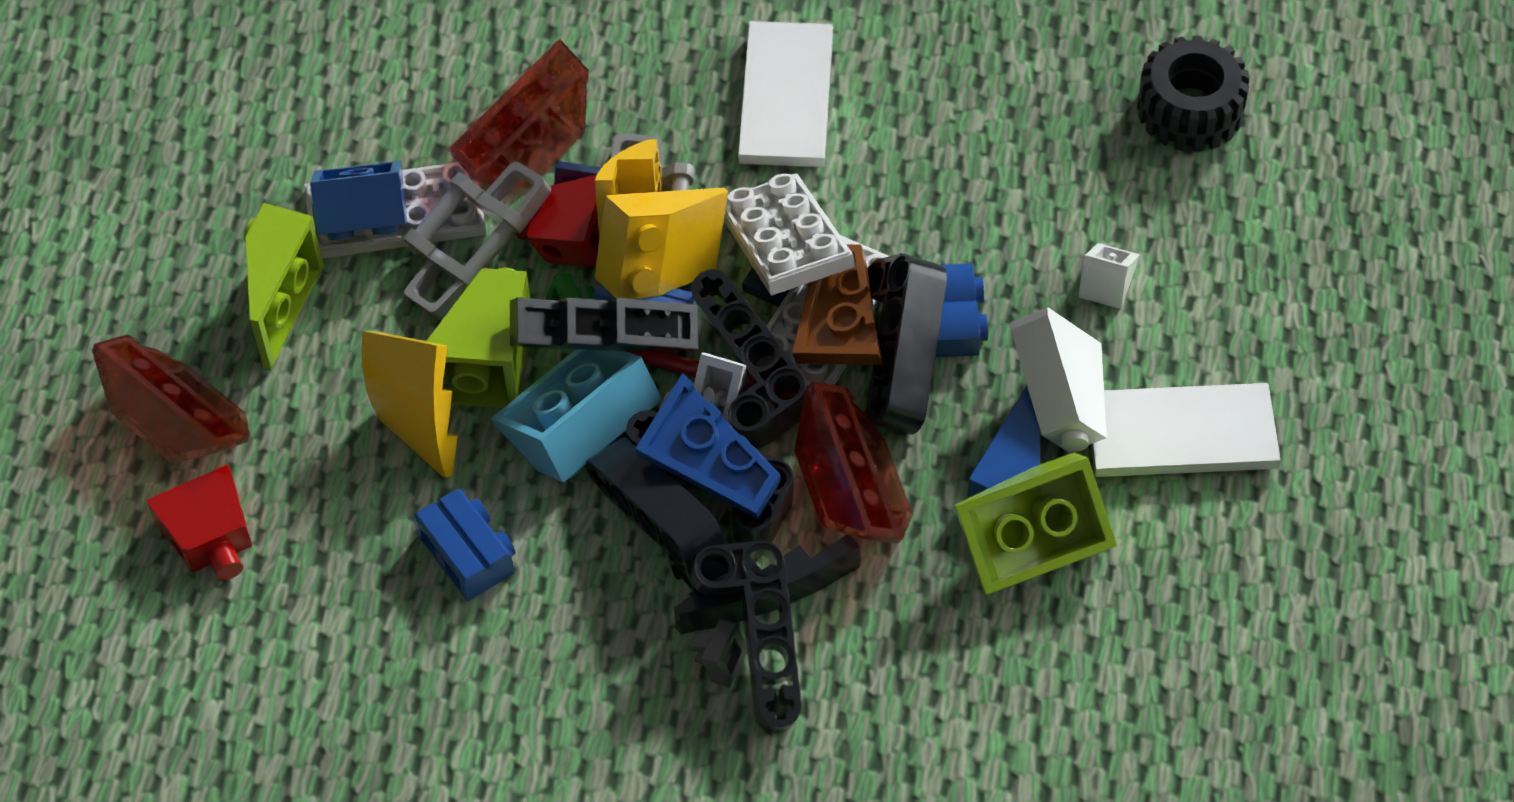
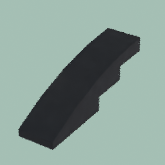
(604, 325)
(803, 575)

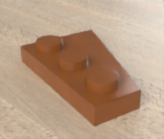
(839, 319)

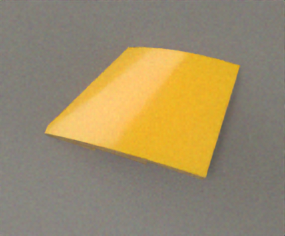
(629, 172)
(408, 396)

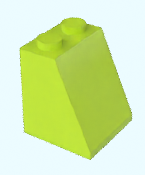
(479, 357)

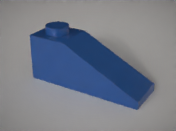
(1012, 449)

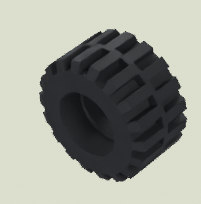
(1189, 118)

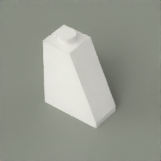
(1062, 378)

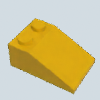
(658, 240)

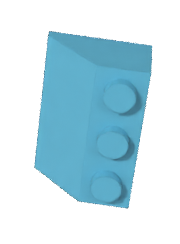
(577, 409)

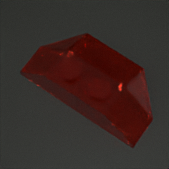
(528, 120)
(167, 401)
(849, 468)

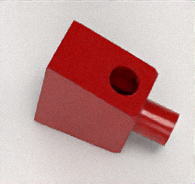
(566, 224)
(204, 522)

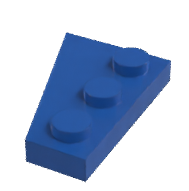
(706, 451)

